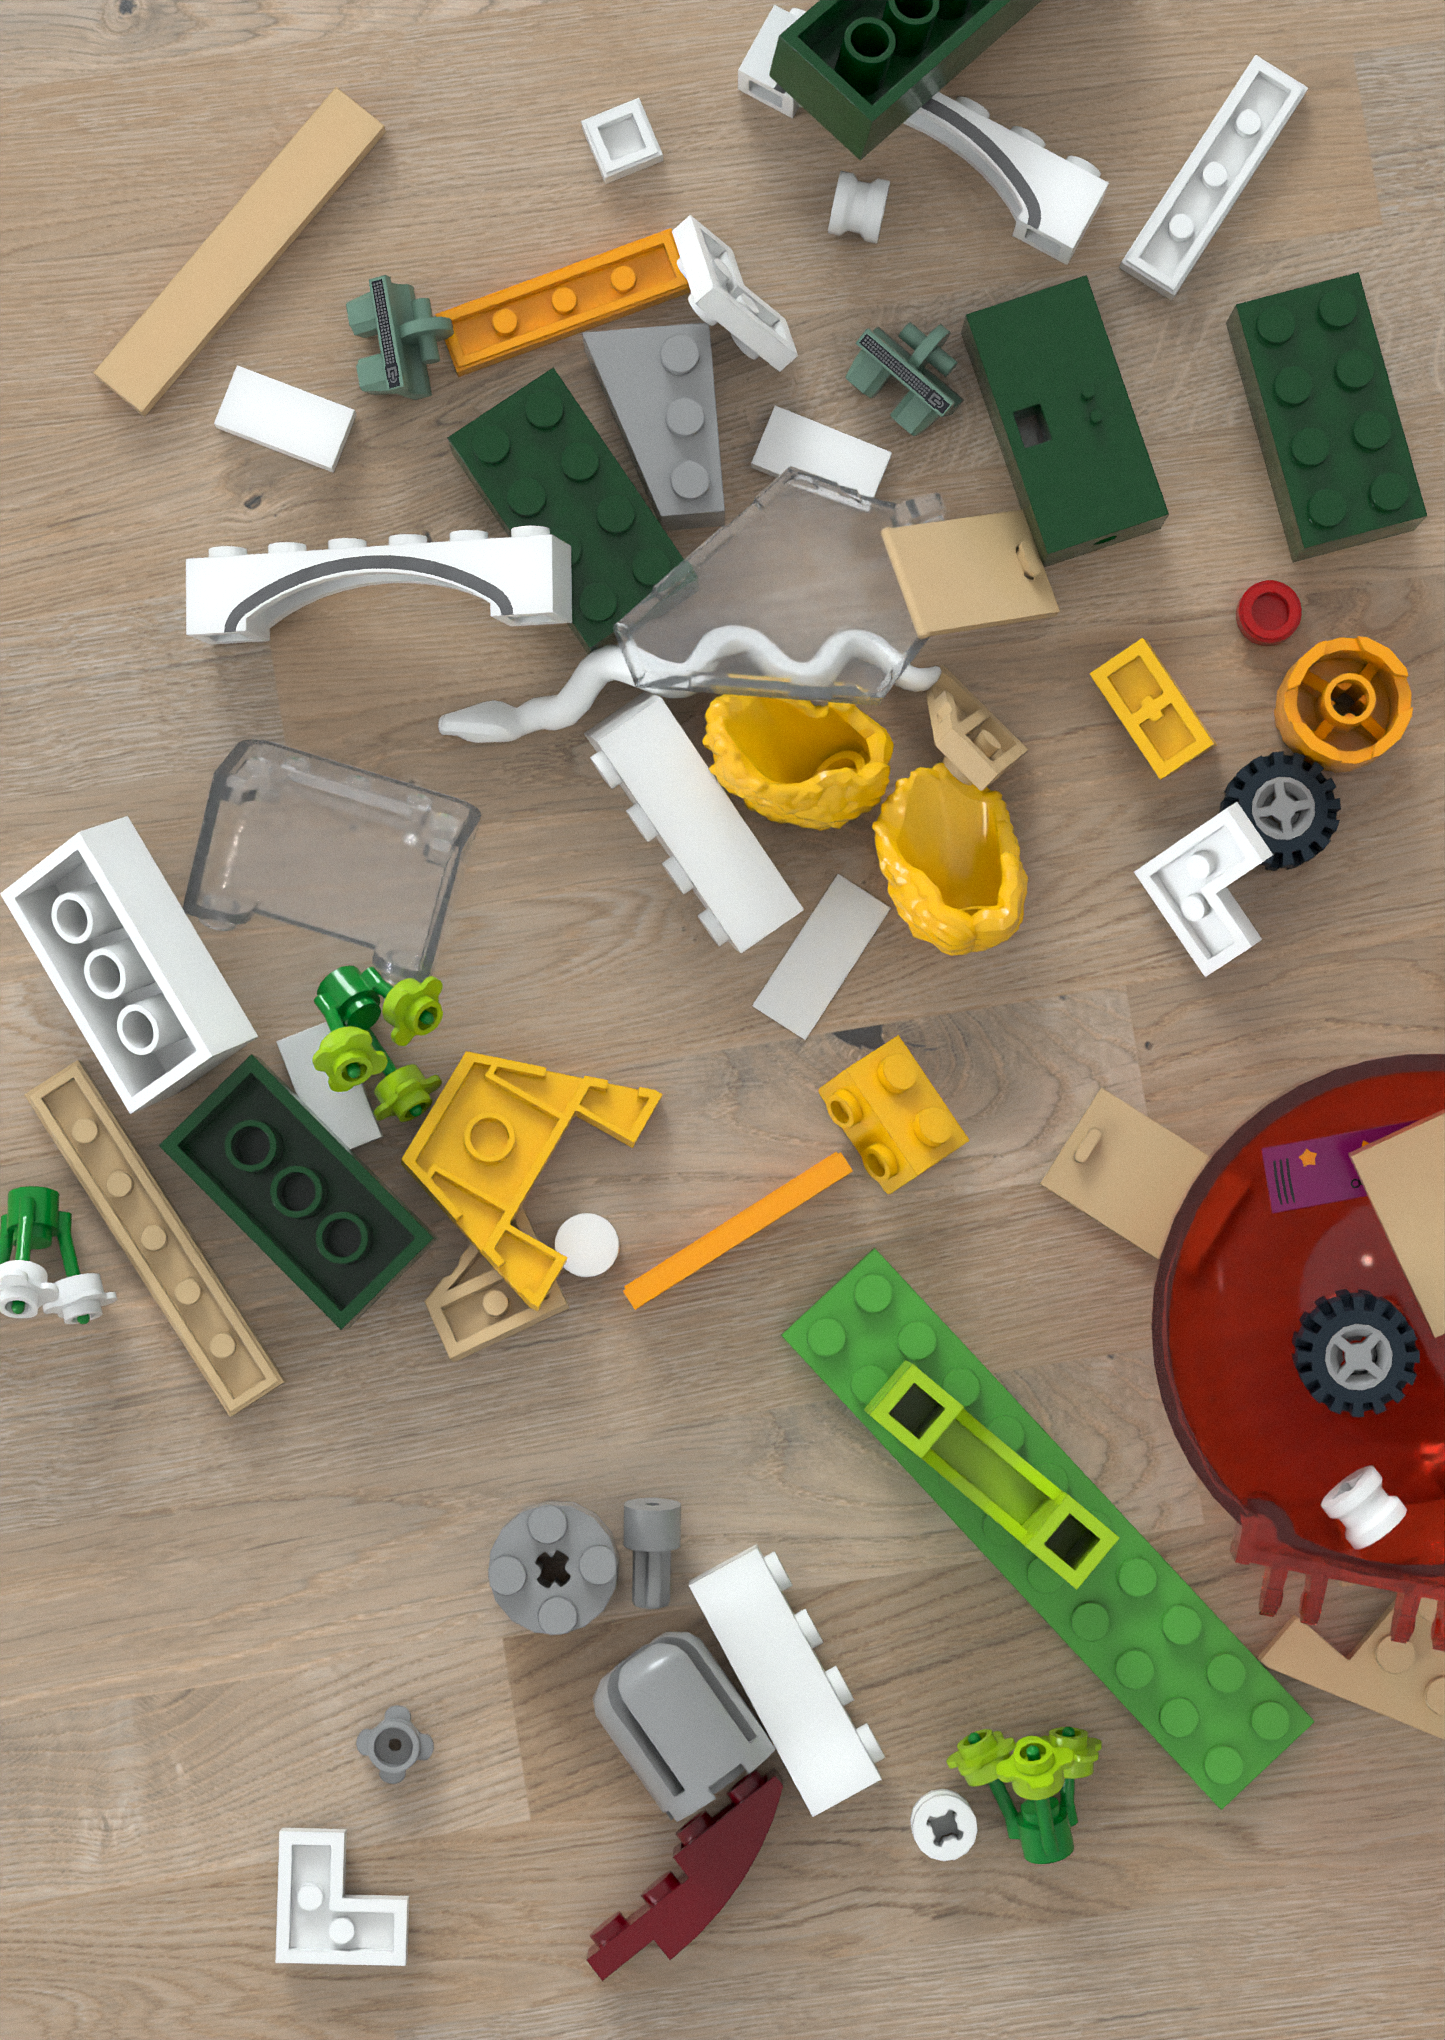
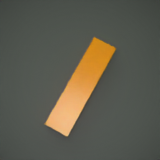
(565, 302)
(737, 1229)

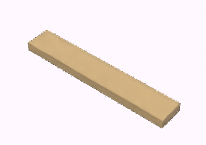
(240, 251)
(155, 1238)

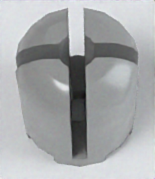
(679, 1722)

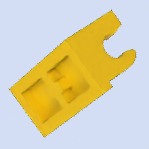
(1153, 708)

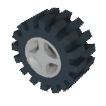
(1301, 804)
(1372, 1369)

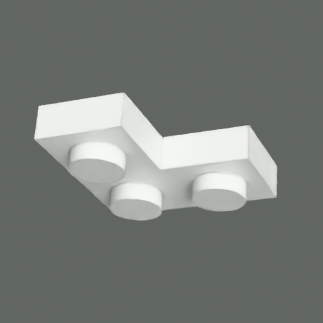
(723, 298)
(1192, 891)
(321, 1921)

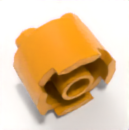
(1374, 682)

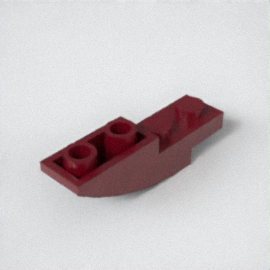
(714, 1861)

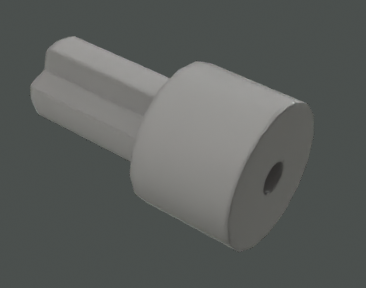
(651, 1531)

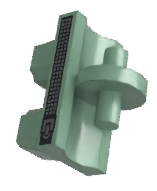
(405, 336)
(884, 358)

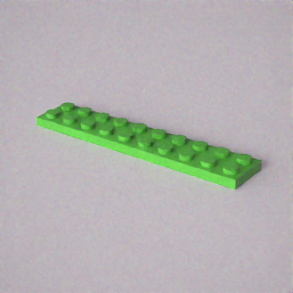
(1133, 1612)

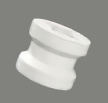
(858, 207)
(1363, 1507)
(938, 1809)

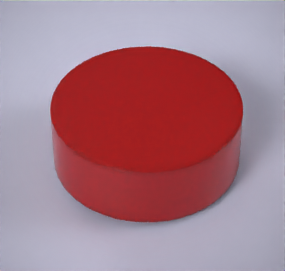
(1268, 613)

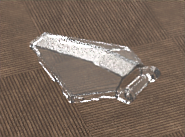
(784, 601)

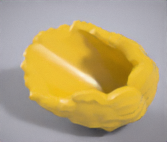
(798, 758)
(951, 861)

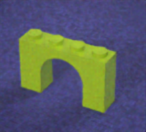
(991, 1474)

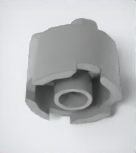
(516, 1570)

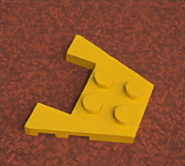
(493, 1140)

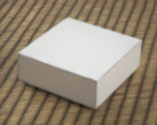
(622, 140)

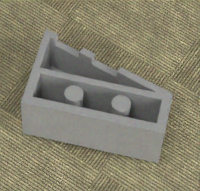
(666, 411)

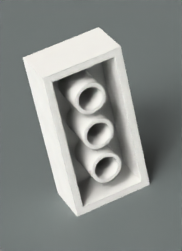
(128, 964)

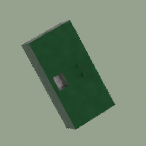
(1064, 421)

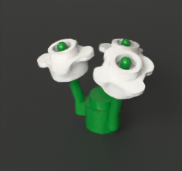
(30, 1225)

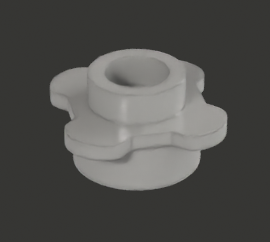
(413, 1744)

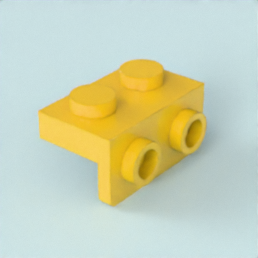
(892, 1115)

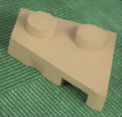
(969, 735)
(478, 1305)

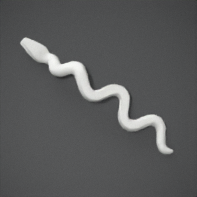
(504, 723)

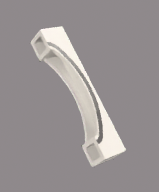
(1043, 191)
(244, 595)

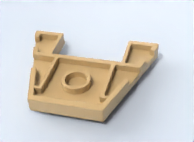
(1377, 1674)

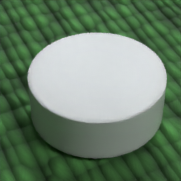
(588, 1243)

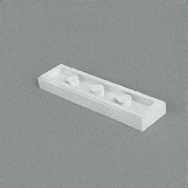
(1213, 177)

